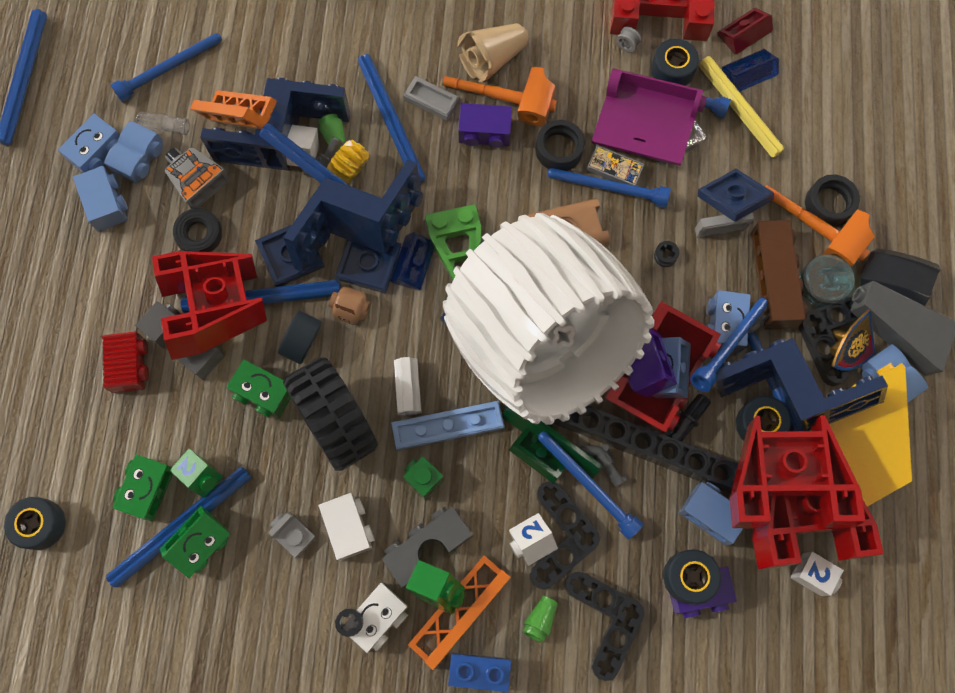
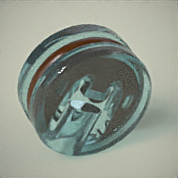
(827, 280)

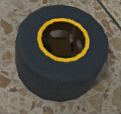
(675, 61)
(299, 337)
(772, 413)
(24, 518)
(702, 577)

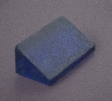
(752, 69)
(413, 261)

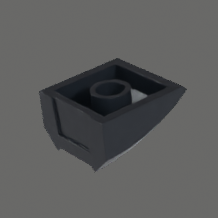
(901, 273)

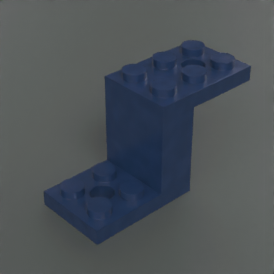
(293, 101)
(353, 216)
(797, 384)

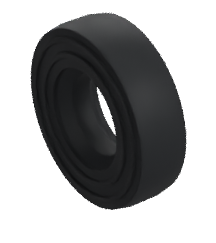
(192, 217)

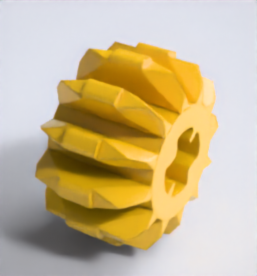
(349, 161)

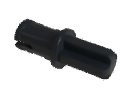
(689, 418)

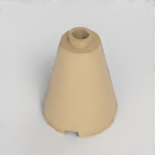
(490, 49)

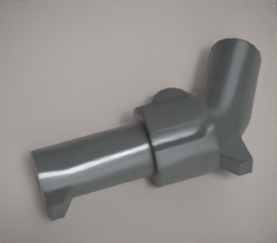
(326, 158)
(606, 459)

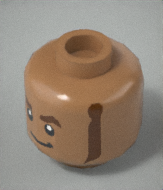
(349, 305)

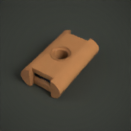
(583, 216)

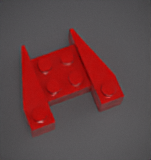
(696, 15)
(214, 299)
(794, 466)
(792, 515)

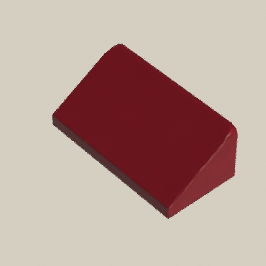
(746, 30)

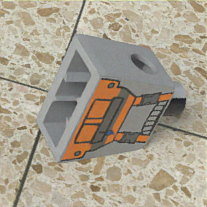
(194, 175)

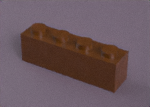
(778, 274)

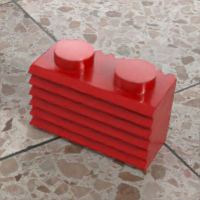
(124, 362)

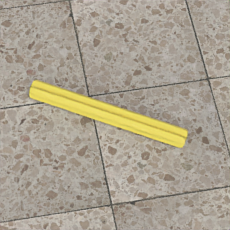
(741, 107)

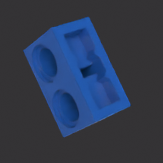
(479, 672)

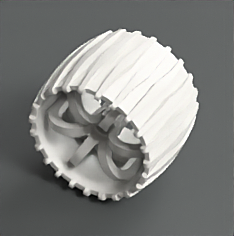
(546, 317)

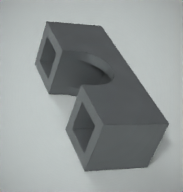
(151, 325)
(445, 528)

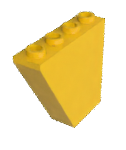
(879, 440)

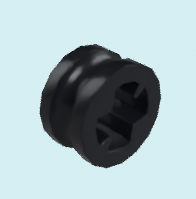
(664, 262)
(351, 631)

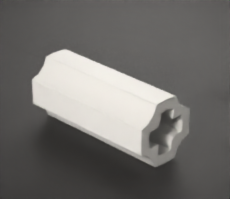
(407, 386)

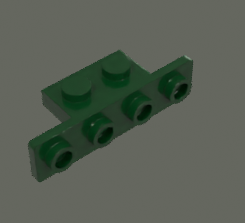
(537, 456)

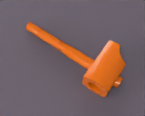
(533, 104)
(848, 243)

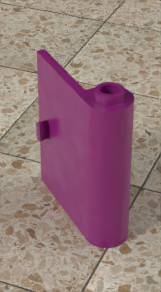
(648, 111)

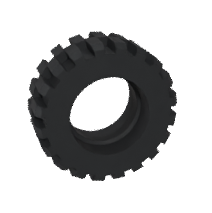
(331, 413)

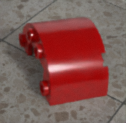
(662, 411)

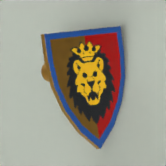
(855, 345)

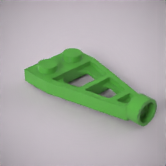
(453, 224)

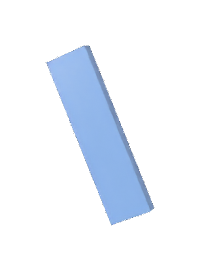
(447, 425)

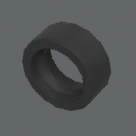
(564, 128)
(841, 185)

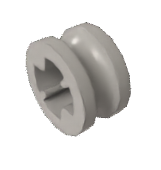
(628, 39)

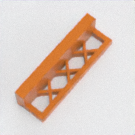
(239, 114)
(467, 619)

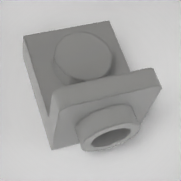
(291, 533)

